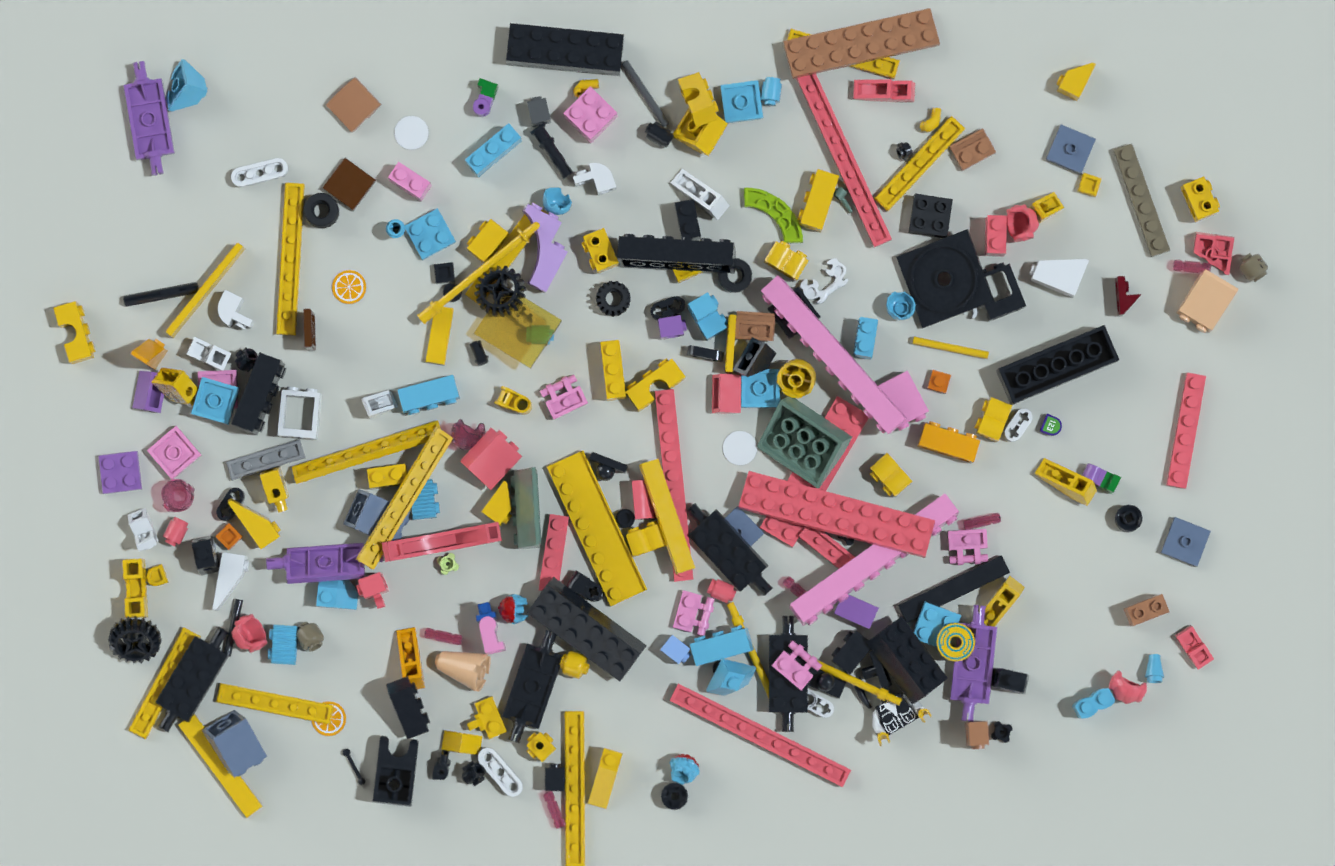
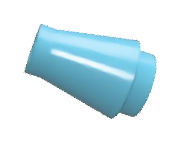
(393, 224)
(1154, 669)

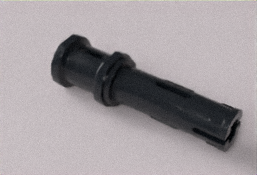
(547, 142)

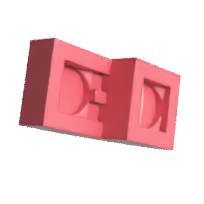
(1194, 647)

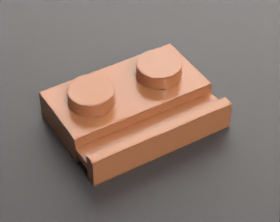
(972, 149)
(755, 325)

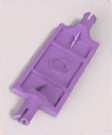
(148, 118)
(320, 563)
(974, 674)

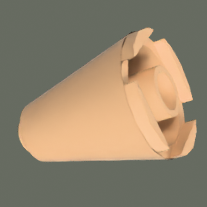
(465, 667)

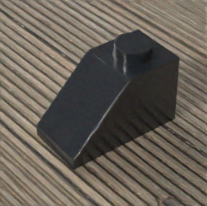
(754, 358)

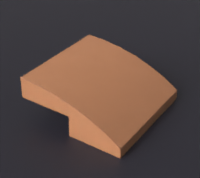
(353, 104)

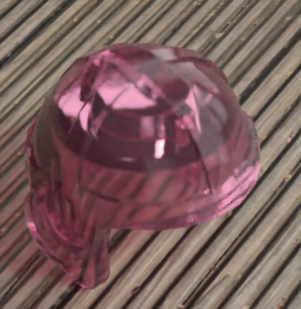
(465, 436)
(177, 495)

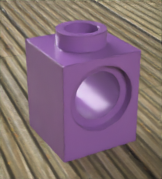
(671, 327)

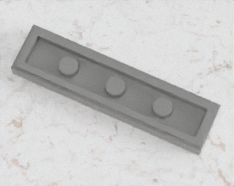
(265, 459)

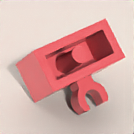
(372, 587)

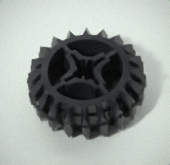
(486, 286)
(134, 643)

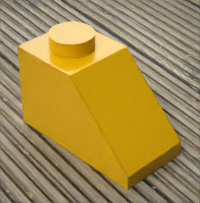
(1074, 81)
(499, 505)

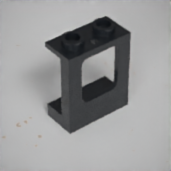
(1009, 304)

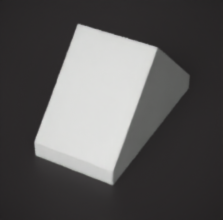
(379, 403)

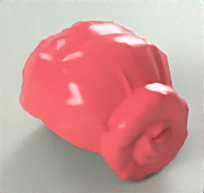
(1022, 222)
(249, 633)
(1126, 690)

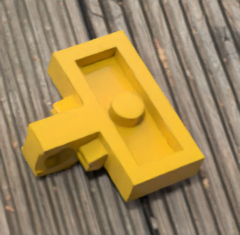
(488, 718)

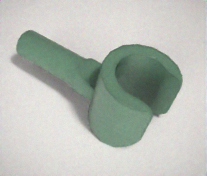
(840, 194)

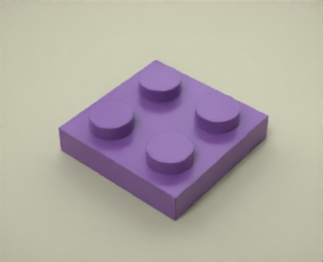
(120, 472)

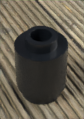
(659, 134)

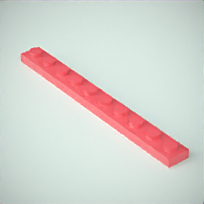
(844, 159)
(672, 462)
(760, 735)

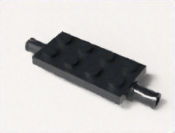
(728, 550)
(192, 678)
(532, 686)
(784, 695)

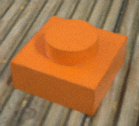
(939, 381)
(229, 536)

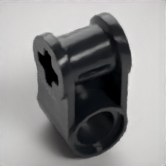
(582, 585)

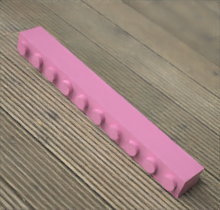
(833, 354)
(864, 567)

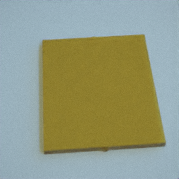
(521, 333)

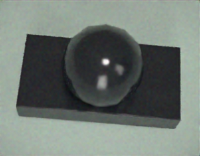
(607, 466)
(826, 682)

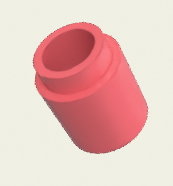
(175, 531)
(721, 590)

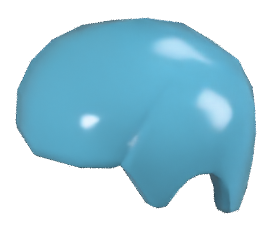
(556, 202)
(900, 305)

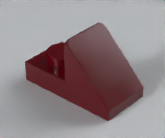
(1123, 301)

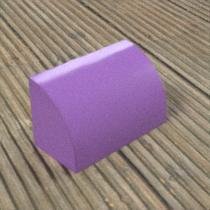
(147, 396)
(857, 611)

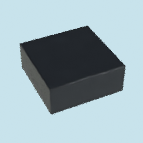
(444, 273)

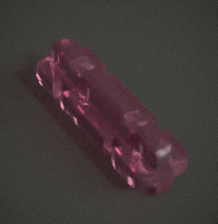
(1190, 266)
(982, 521)
(795, 588)
(443, 636)
(554, 809)

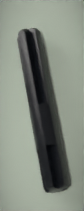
(161, 294)

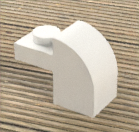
(600, 175)
(228, 311)
(208, 354)
(143, 529)

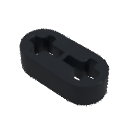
(665, 304)
(705, 353)
(224, 504)

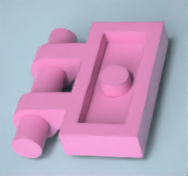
(565, 402)
(965, 540)
(687, 613)
(792, 669)

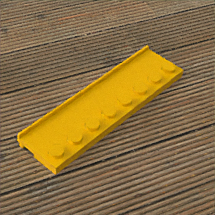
(597, 528)

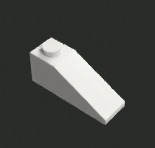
(703, 195)
(230, 574)

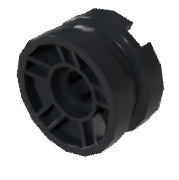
(1121, 521)
(682, 796)

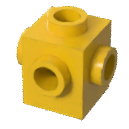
(548, 747)

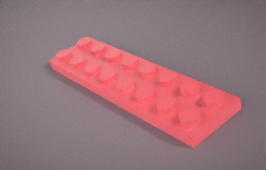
(851, 421)

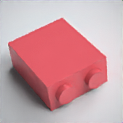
(491, 458)

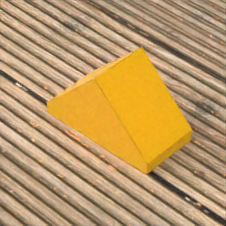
(1047, 206)
(461, 742)

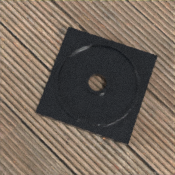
(967, 285)

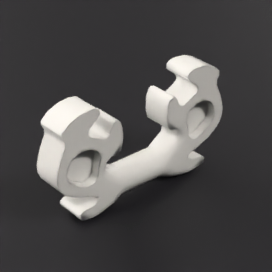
(837, 271)

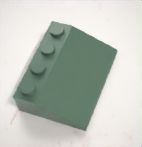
(803, 441)
(527, 508)

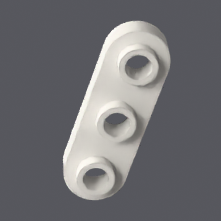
(250, 172)
(493, 765)

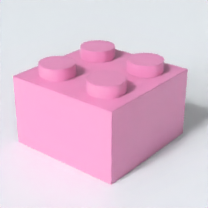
(590, 114)

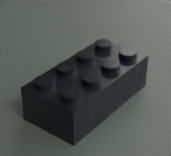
(258, 394)
(907, 660)

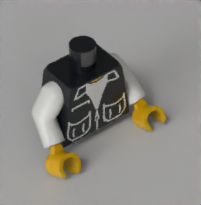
(891, 717)

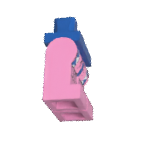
(488, 629)

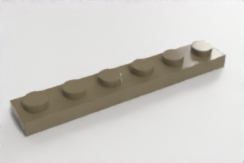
(1141, 200)

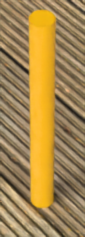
(950, 347)

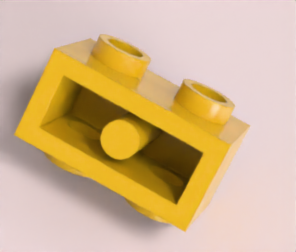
(1198, 199)
(599, 251)

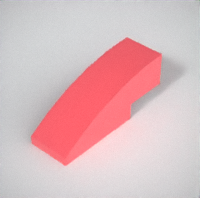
(884, 90)

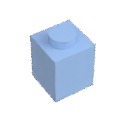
(676, 650)

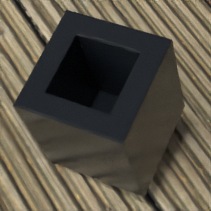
(554, 778)

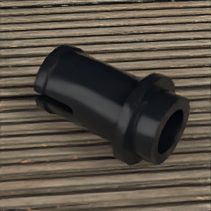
(479, 353)

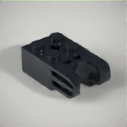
(395, 768)

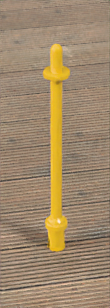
(436, 306)

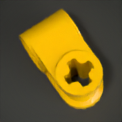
(512, 400)

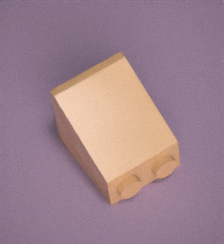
(1206, 301)

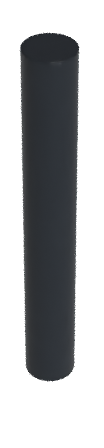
(235, 616)

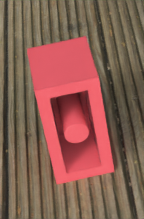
(995, 235)

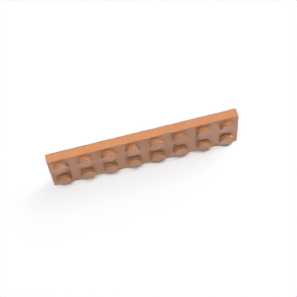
(861, 43)

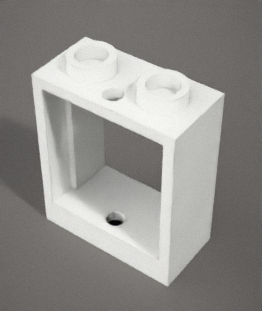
(296, 433)

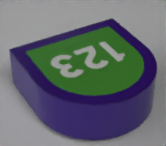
(1051, 425)

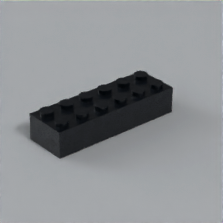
(565, 49)
(676, 254)
(1057, 365)
(586, 629)

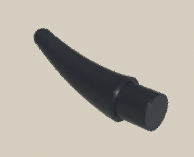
(861, 694)

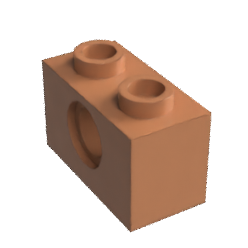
(1146, 610)
(977, 734)

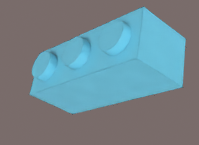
(493, 150)
(429, 395)
(721, 645)

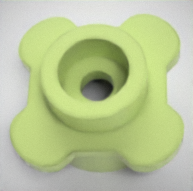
(449, 558)

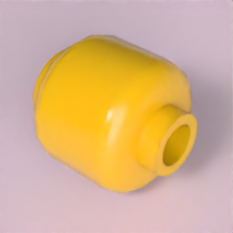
(574, 665)

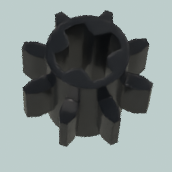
(246, 359)
(473, 773)

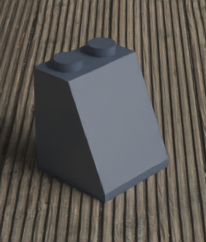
(366, 513)
(235, 743)

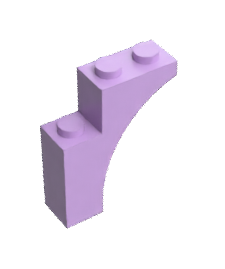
(548, 254)

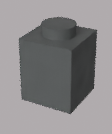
(539, 111)

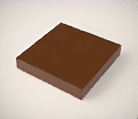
(349, 184)
(309, 330)

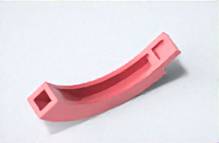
(441, 542)

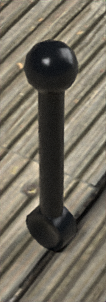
(361, 781)

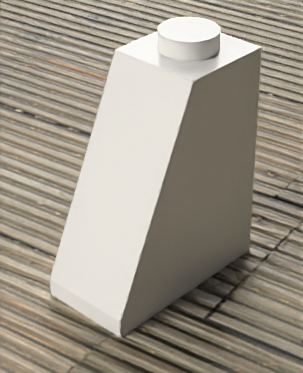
(1059, 275)

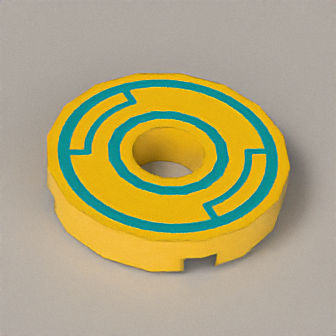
(967, 642)

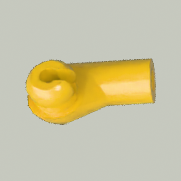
(583, 85)
(932, 123)

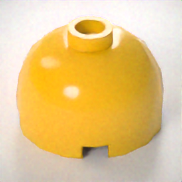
(796, 378)

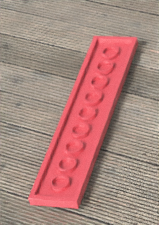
(836, 514)

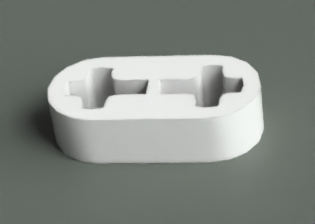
(1014, 422)

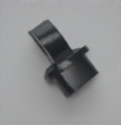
(441, 763)

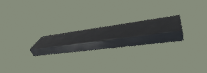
(955, 588)

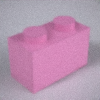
(409, 181)

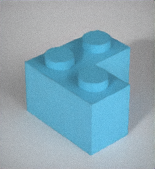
(707, 317)

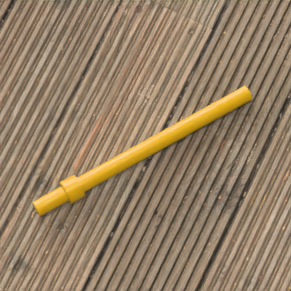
(738, 621)
(881, 694)

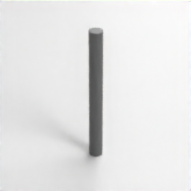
(645, 93)

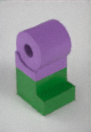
(486, 97)
(1101, 478)

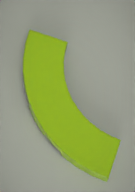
(777, 210)

